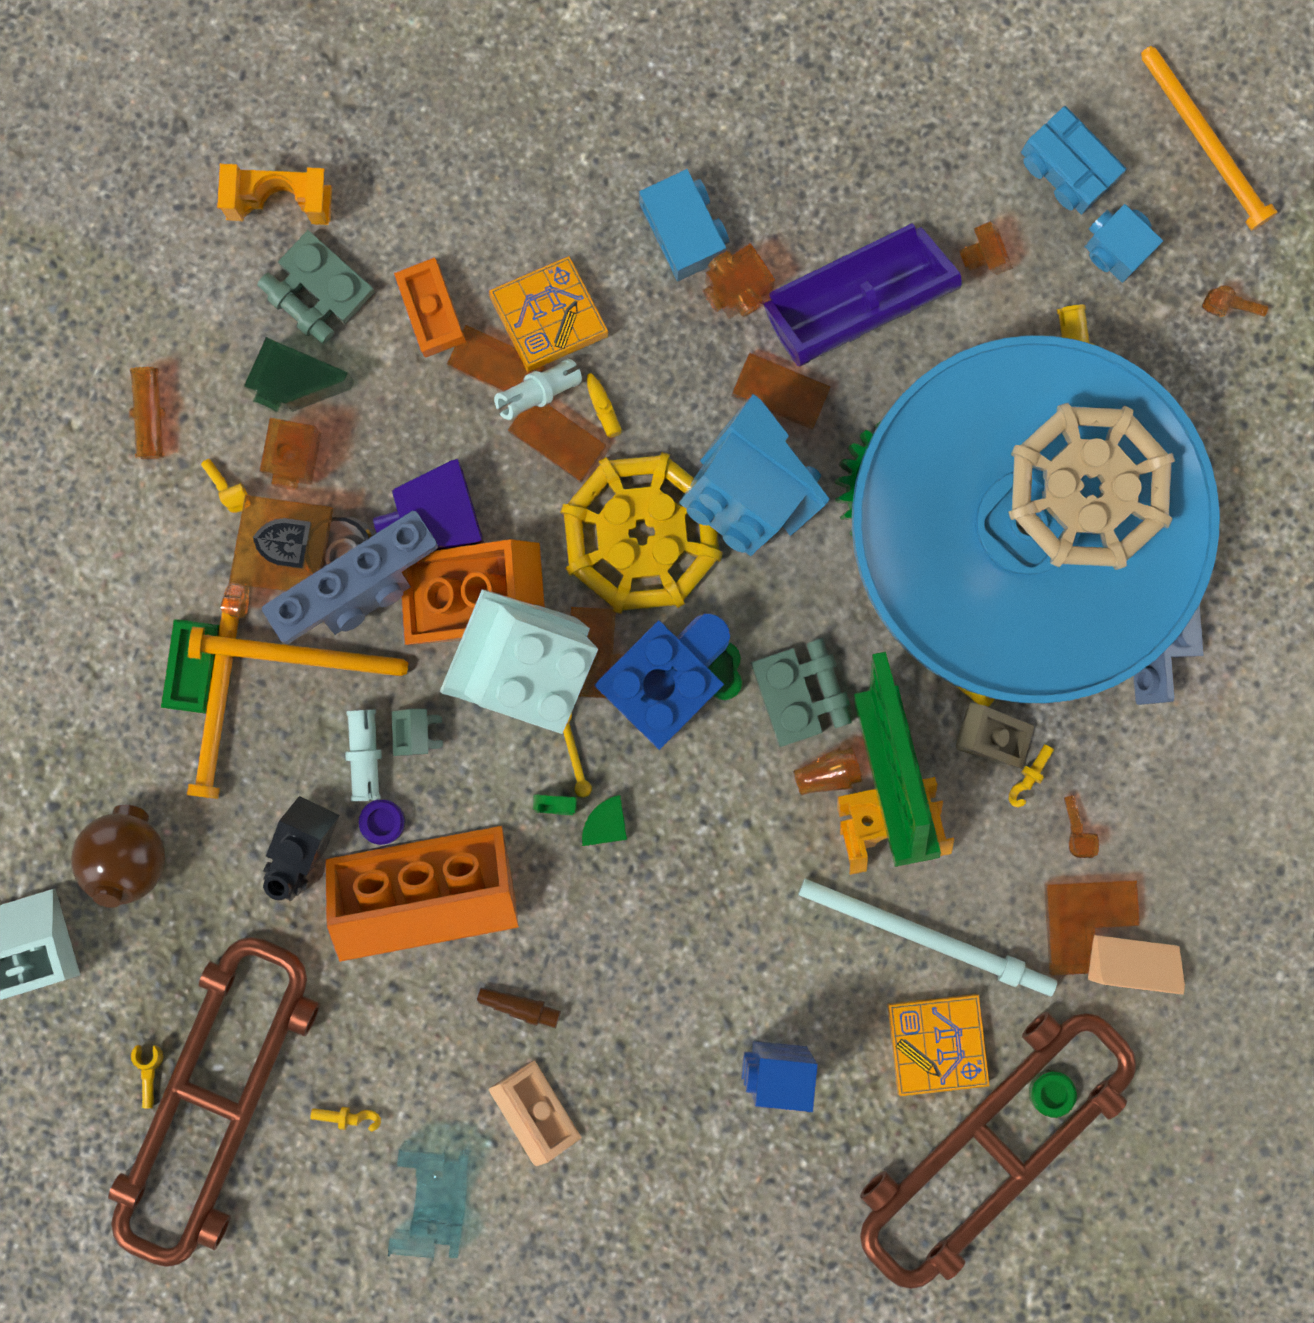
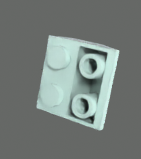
(34, 945)

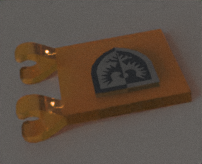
(275, 548)

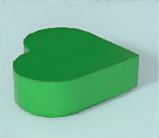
(726, 671)

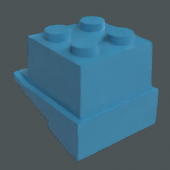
(753, 482)

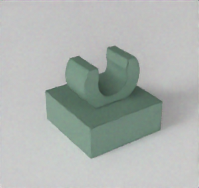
(411, 732)

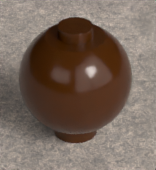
(118, 857)

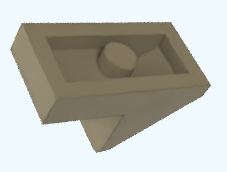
(994, 736)

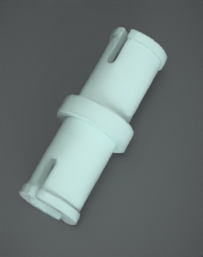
(537, 389)
(363, 755)

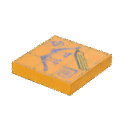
(548, 313)
(938, 1045)

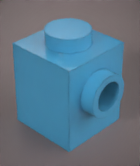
(1121, 241)

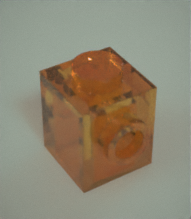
(738, 282)
(286, 438)

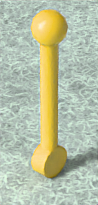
(582, 787)

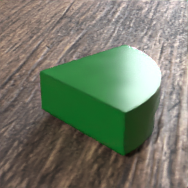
(555, 804)
(605, 823)

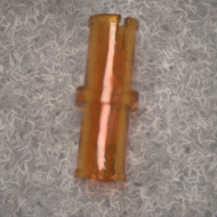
(147, 413)

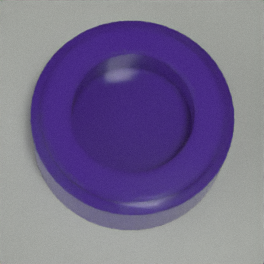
(382, 822)

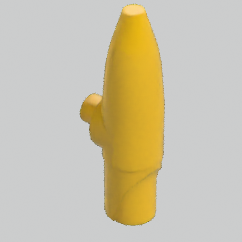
(603, 407)

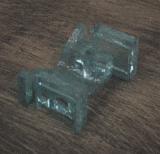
(436, 1202)

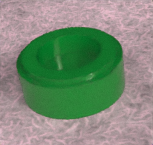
(1052, 1093)

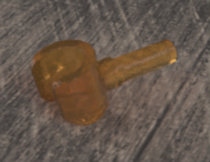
(1220, 299)
(1080, 844)

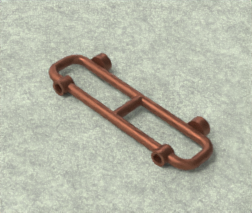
(888, 1196)
(206, 1223)

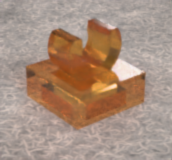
(988, 251)

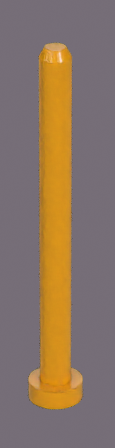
(1257, 211)
(202, 643)
(214, 716)

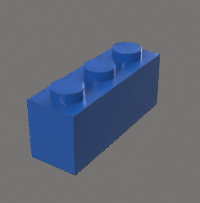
(780, 1076)

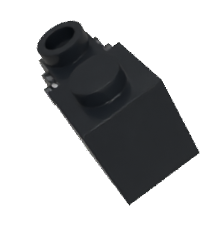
(297, 847)

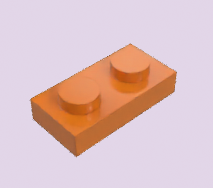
(430, 307)

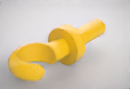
(1032, 775)
(346, 1118)

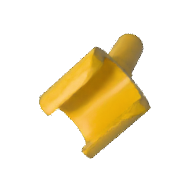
(230, 497)
(147, 1073)

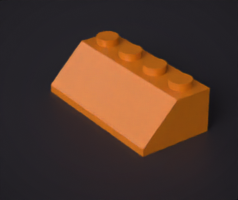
(420, 894)

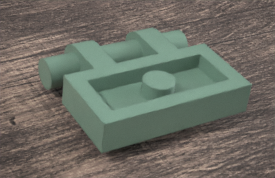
(325, 277)
(788, 698)

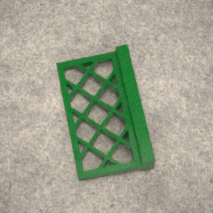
(895, 768)

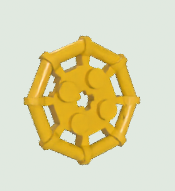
(624, 553)

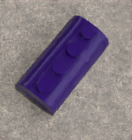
(860, 293)

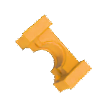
(247, 190)
(865, 808)

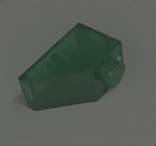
(292, 378)

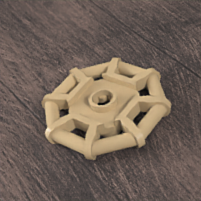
(1118, 486)

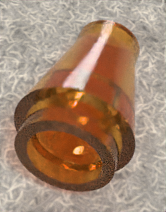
(830, 772)

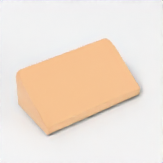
(1136, 964)
(535, 1114)

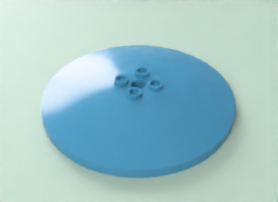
(976, 591)

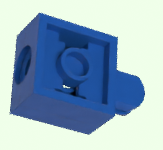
(666, 676)

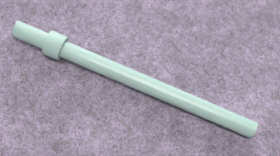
(1009, 970)

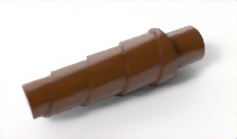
(522, 1008)

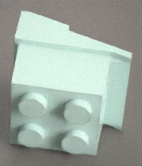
(521, 661)

